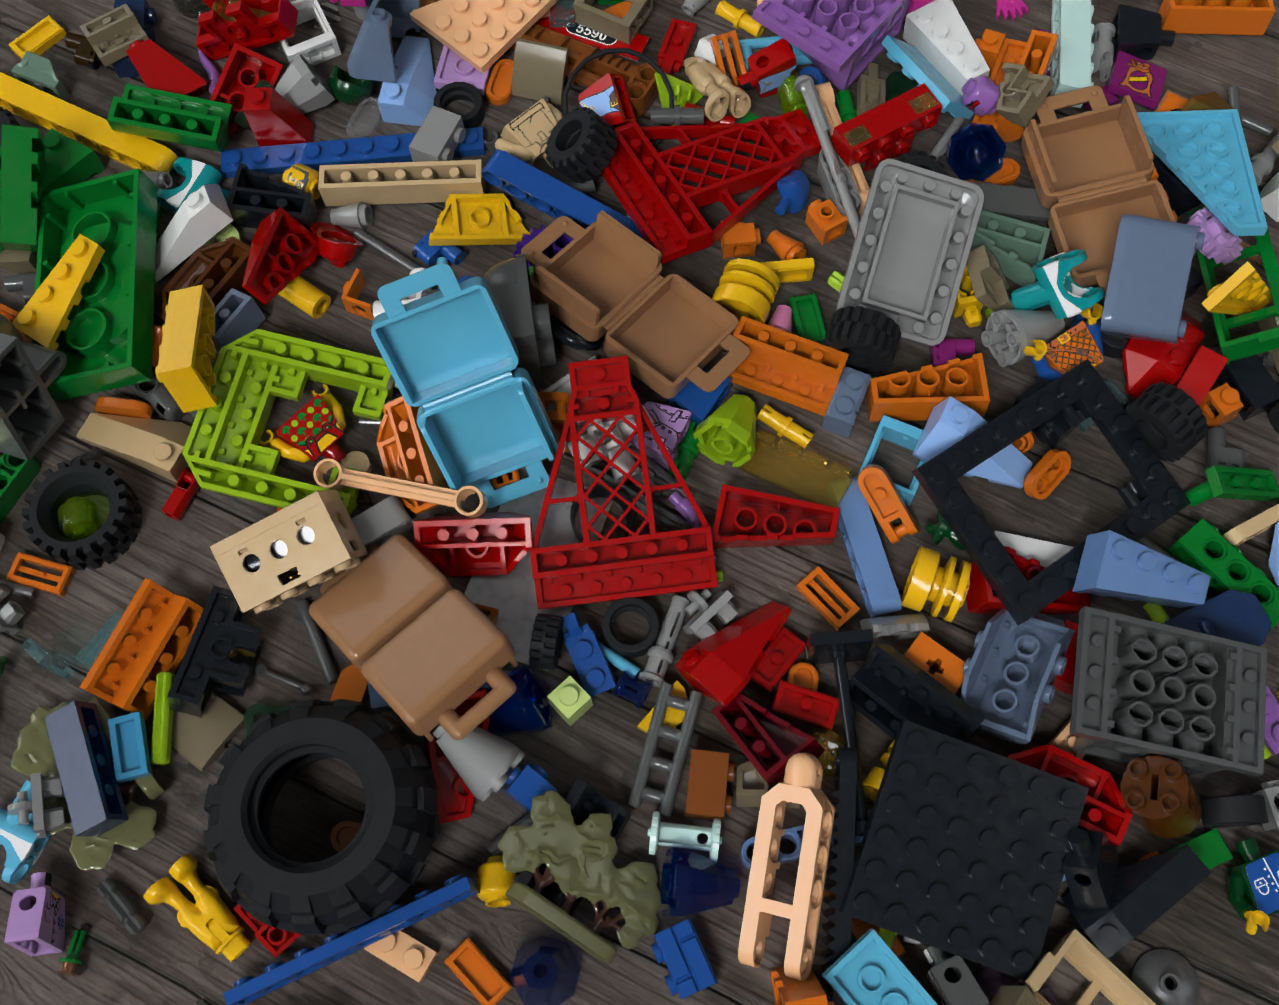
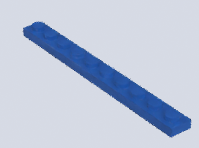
(335, 152)

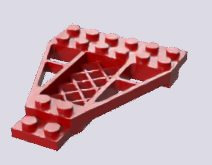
(668, 208)
(621, 565)

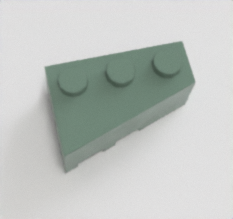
(1013, 243)

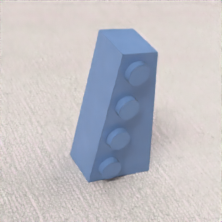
(1134, 572)

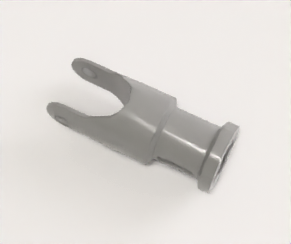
(1103, 49)

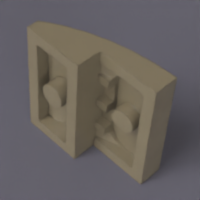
(113, 34)
(539, 71)
(204, 738)

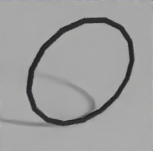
(613, 51)

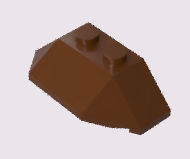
(216, 267)

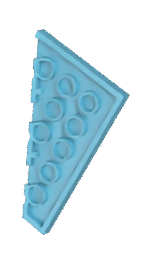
(1212, 160)

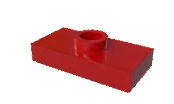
(779, 658)
(805, 705)

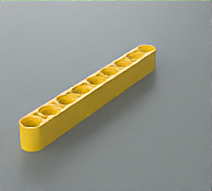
(83, 127)

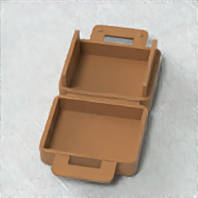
(1090, 175)
(615, 286)
(416, 638)

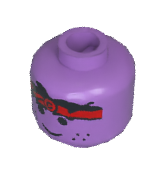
(981, 95)

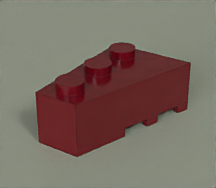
(764, 737)

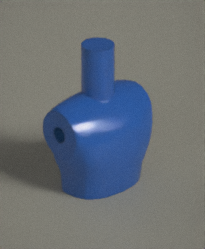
(793, 192)

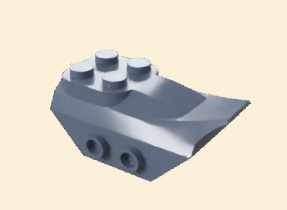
(1015, 673)

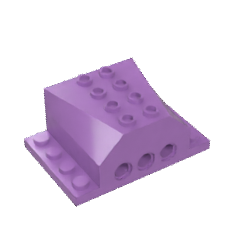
(835, 33)

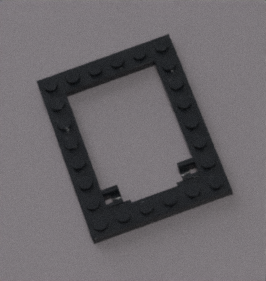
(1092, 398)

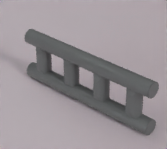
(649, 760)

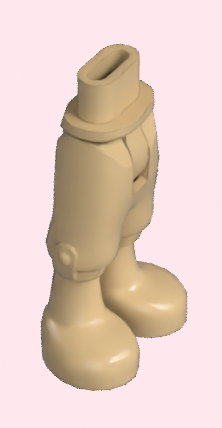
(718, 87)

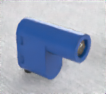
(429, 254)

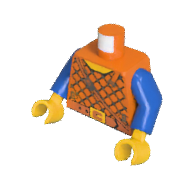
(1070, 347)

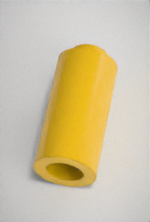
(306, 297)

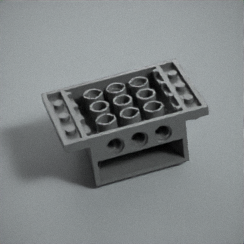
(1167, 695)

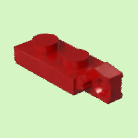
(676, 45)

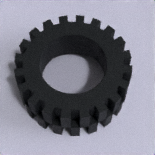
(81, 481)

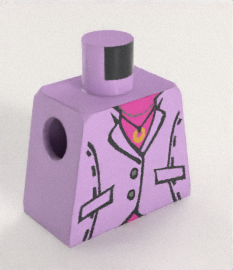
(671, 426)

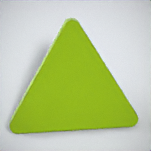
(682, 91)

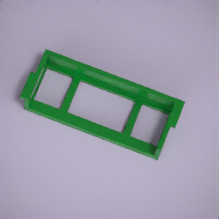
(1257, 342)

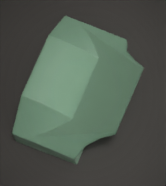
(39, 73)

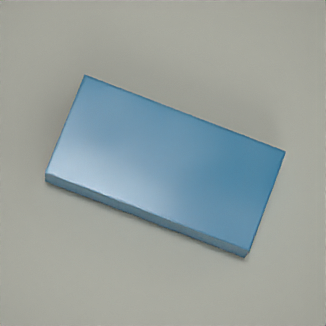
(129, 747)

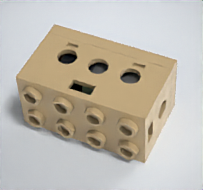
(301, 540)

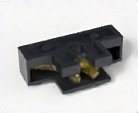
(217, 657)

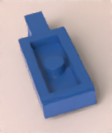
(588, 656)

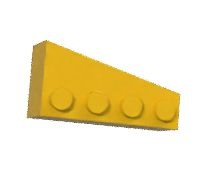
(188, 348)

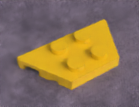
(477, 221)

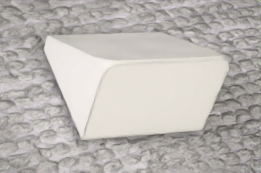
(705, 50)

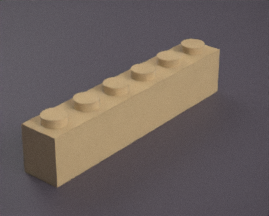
(399, 182)

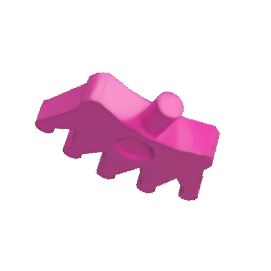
(1010, 7)

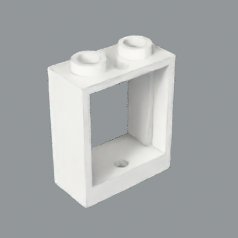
(318, 48)

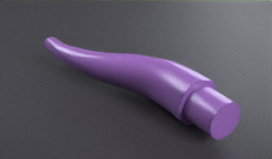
(213, 73)
(685, 509)

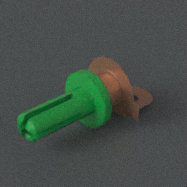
(71, 960)

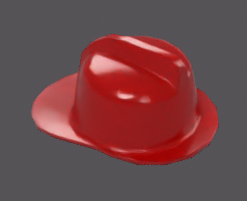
(335, 243)

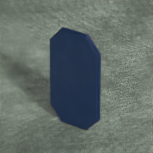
(1228, 616)

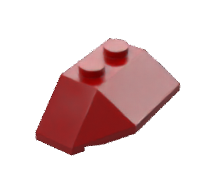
(1158, 362)
(474, 545)
(1104, 804)

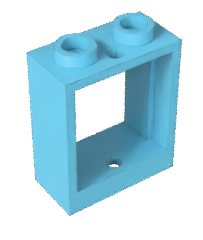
(902, 435)

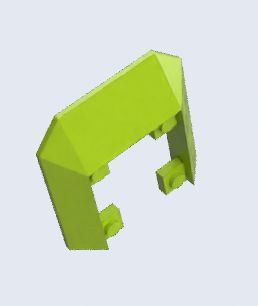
(249, 376)

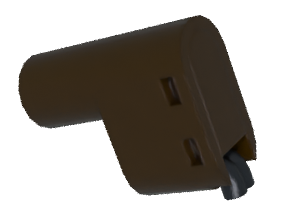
(84, 52)

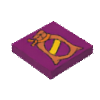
(1136, 78)

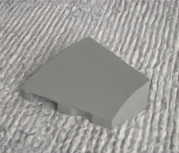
(899, 626)

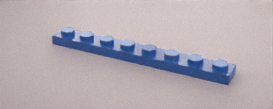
(340, 945)

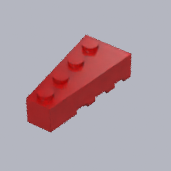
(769, 520)

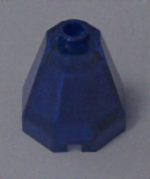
(976, 152)
(524, 709)
(695, 883)
(561, 975)

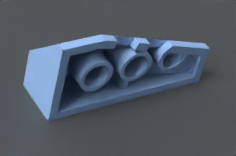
(414, 91)
(952, 422)

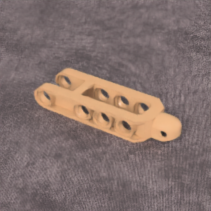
(803, 787)

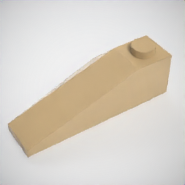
(142, 441)

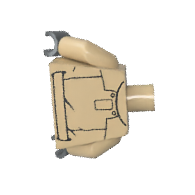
(527, 133)

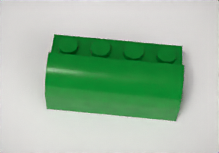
(171, 117)

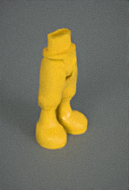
(207, 918)

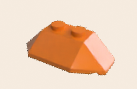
(406, 452)

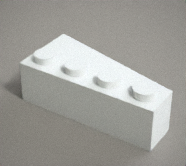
(945, 42)

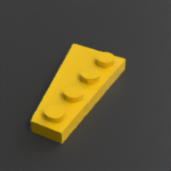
(1239, 293)
(50, 305)

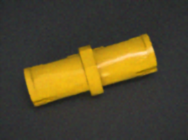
(739, 18)
(785, 426)

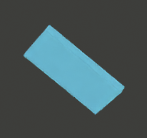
(919, 68)

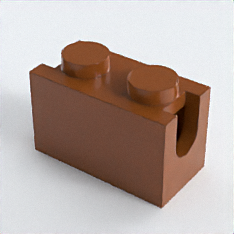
(708, 785)

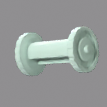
(684, 836)

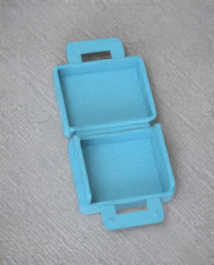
(461, 368)

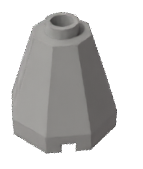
(303, 86)

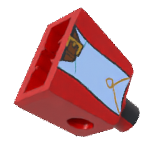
(769, 69)
(609, 100)

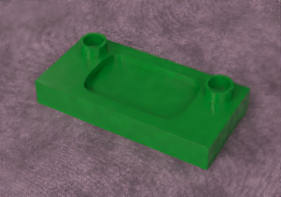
(113, 324)

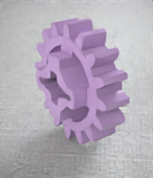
(1218, 239)

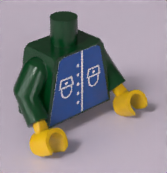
(1254, 885)

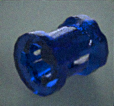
(621, 689)

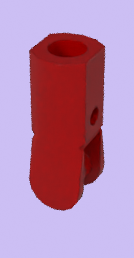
(180, 497)

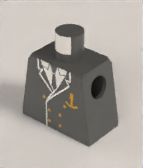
(964, 990)

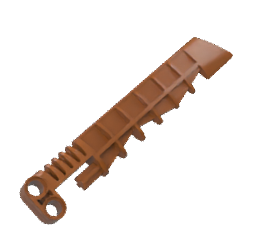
(638, 78)

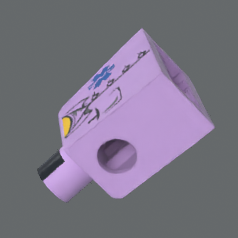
(37, 918)

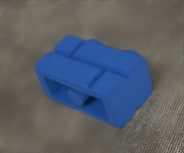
(684, 959)

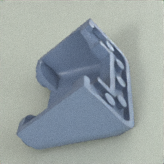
(373, 50)
(1150, 279)

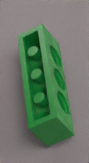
(1227, 557)

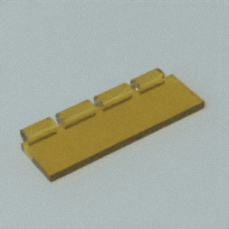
(798, 475)

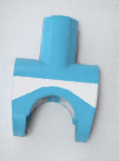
(19, 842)

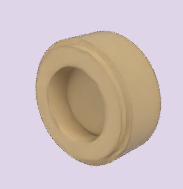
(358, 461)

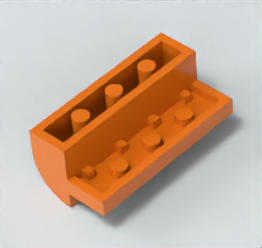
(1036, 56)
(788, 366)
(144, 642)

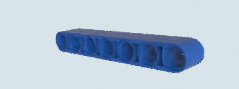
(546, 192)

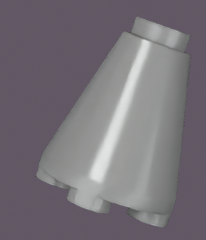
(1014, 329)
(479, 759)

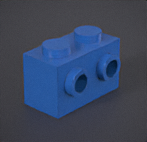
(525, 783)

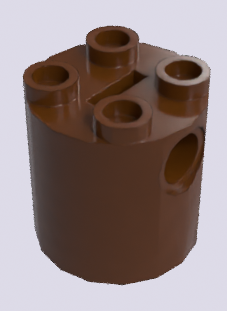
(1161, 797)

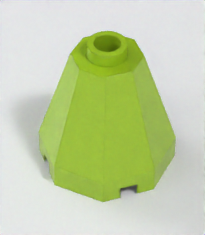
(729, 432)

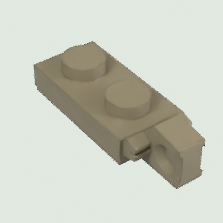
(870, 89)

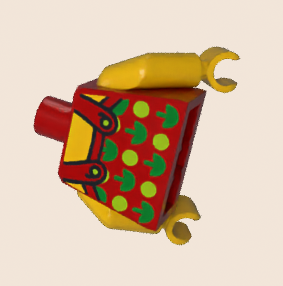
(311, 431)

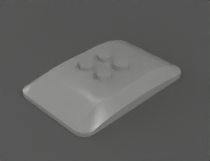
(912, 248)

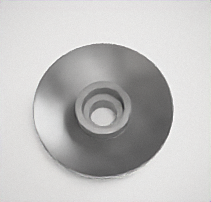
(1158, 964)

